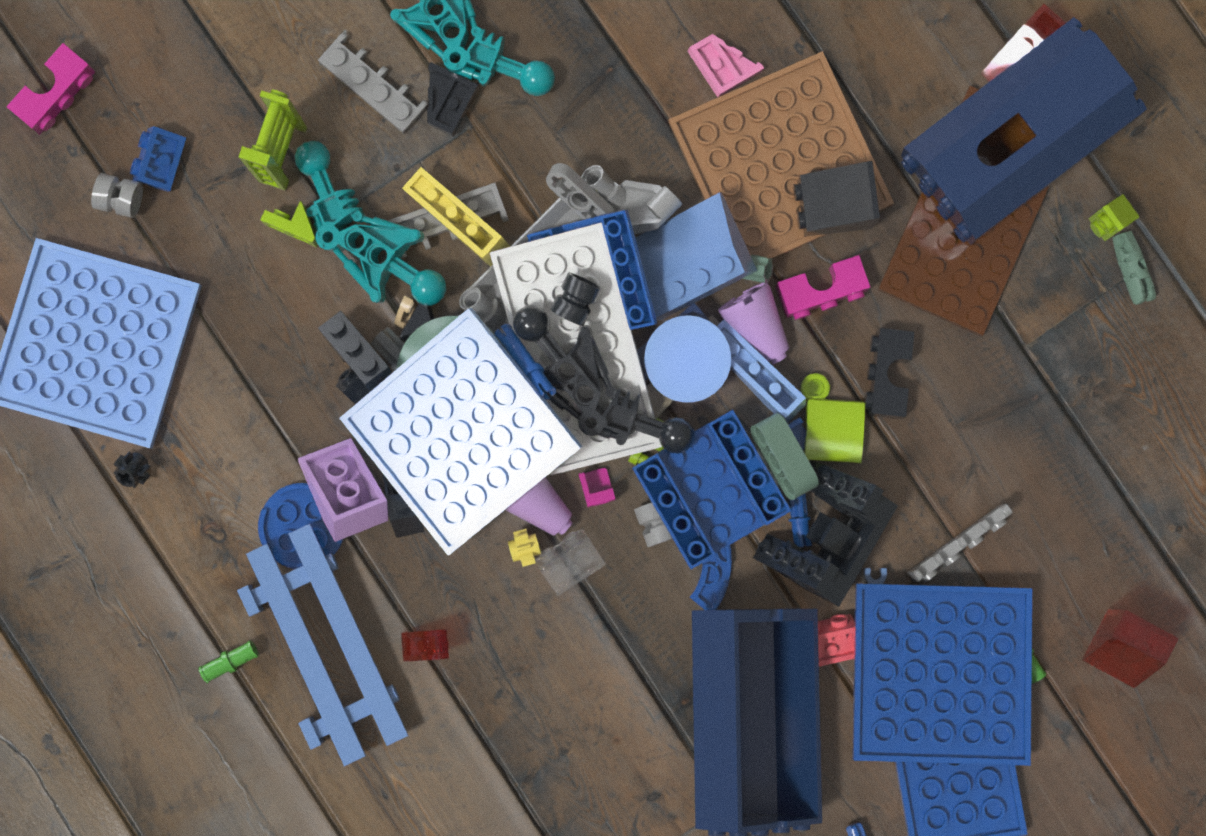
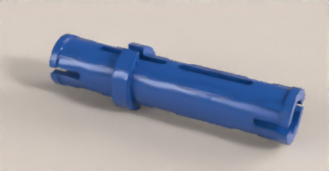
(518, 352)

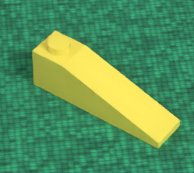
(454, 215)

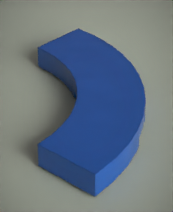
(713, 580)

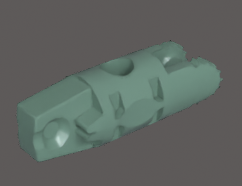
(1133, 268)

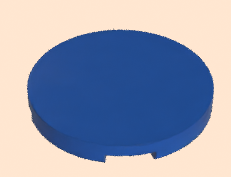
(286, 512)

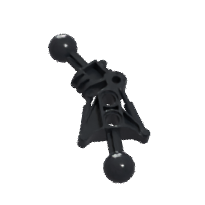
(621, 414)

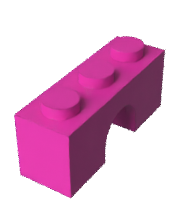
(41, 109)
(847, 282)

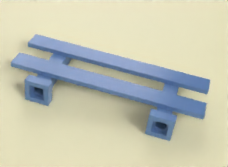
(277, 592)

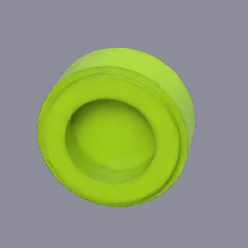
(815, 386)

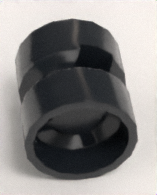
(575, 299)

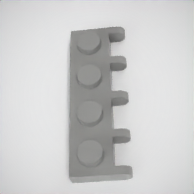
(371, 85)
(482, 201)
(970, 537)

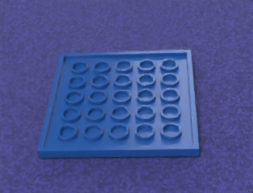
(942, 674)

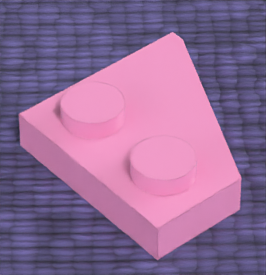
(722, 65)

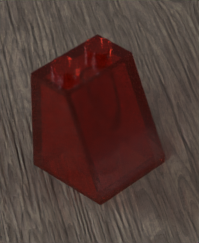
(1129, 647)

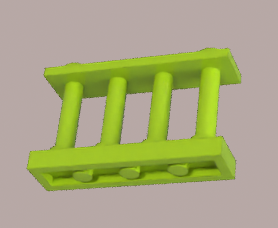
(268, 154)

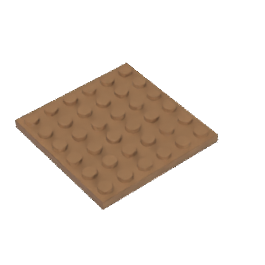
(761, 142)

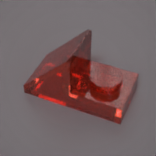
(425, 645)

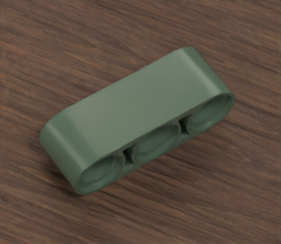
(784, 456)

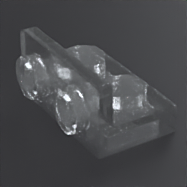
(569, 561)

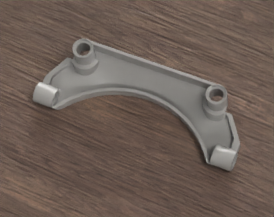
(648, 209)

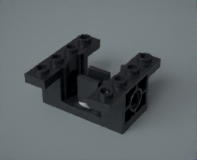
(843, 541)

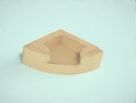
(404, 312)

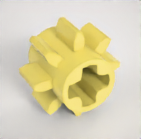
(524, 547)

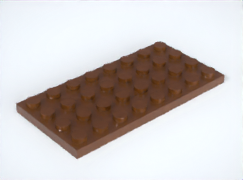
(953, 277)

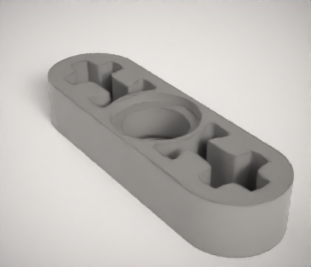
(571, 178)

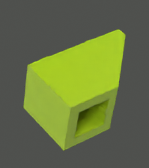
(1113, 218)

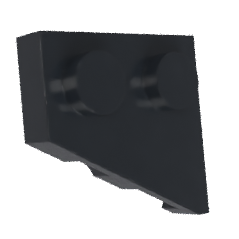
(448, 99)

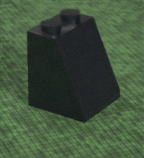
(837, 200)

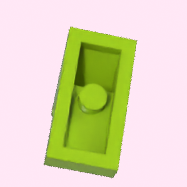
(299, 227)

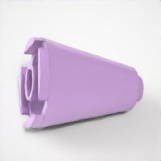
(757, 321)
(543, 509)

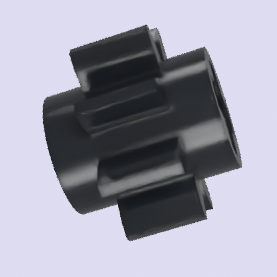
(132, 469)

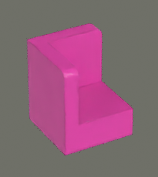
(596, 487)

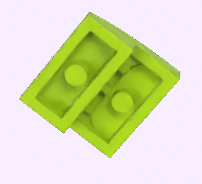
(834, 430)

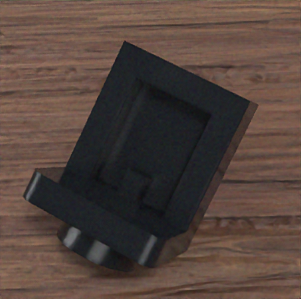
(351, 386)

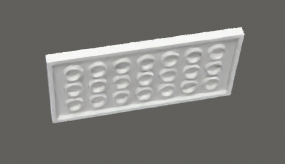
(534, 276)

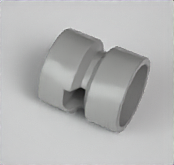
(112, 194)
(655, 530)

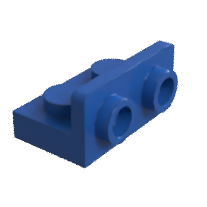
(157, 158)

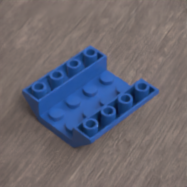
(625, 262)
(712, 490)

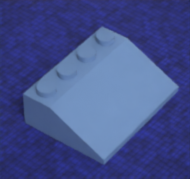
(693, 256)

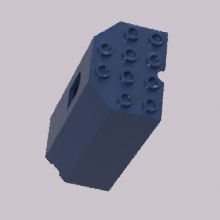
(1067, 95)
(756, 721)

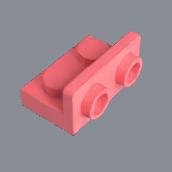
(836, 639)

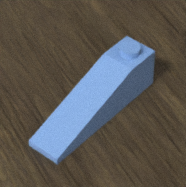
(762, 377)

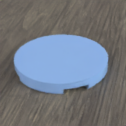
(687, 358)

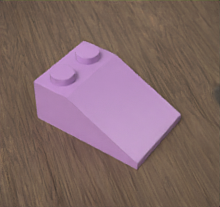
(344, 489)

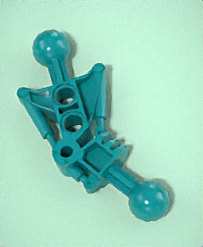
(483, 53)
(338, 210)

